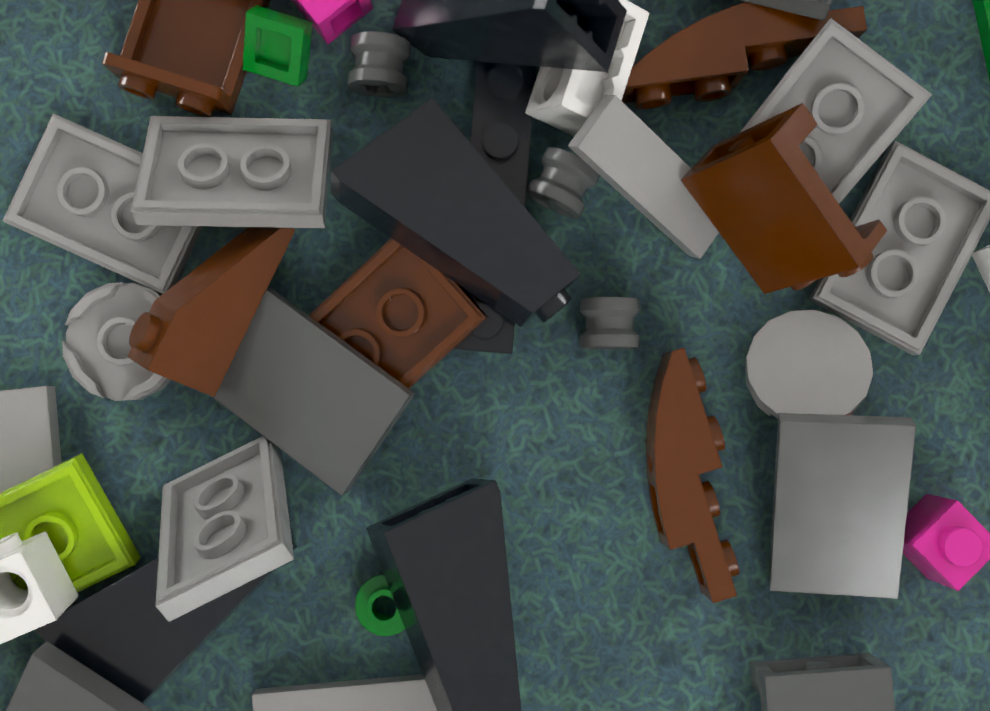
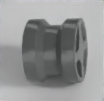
(379, 64)
(563, 183)
(609, 323)

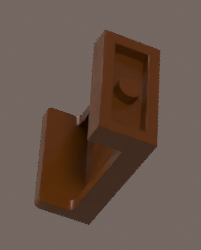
(185, 52)
(777, 207)

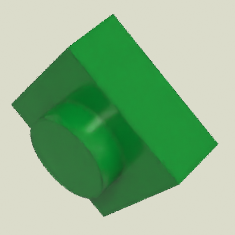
(277, 45)

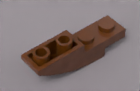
(716, 52)
(678, 449)

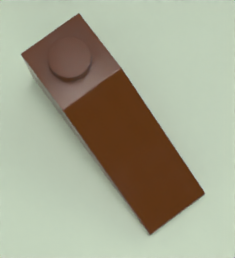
(205, 315)

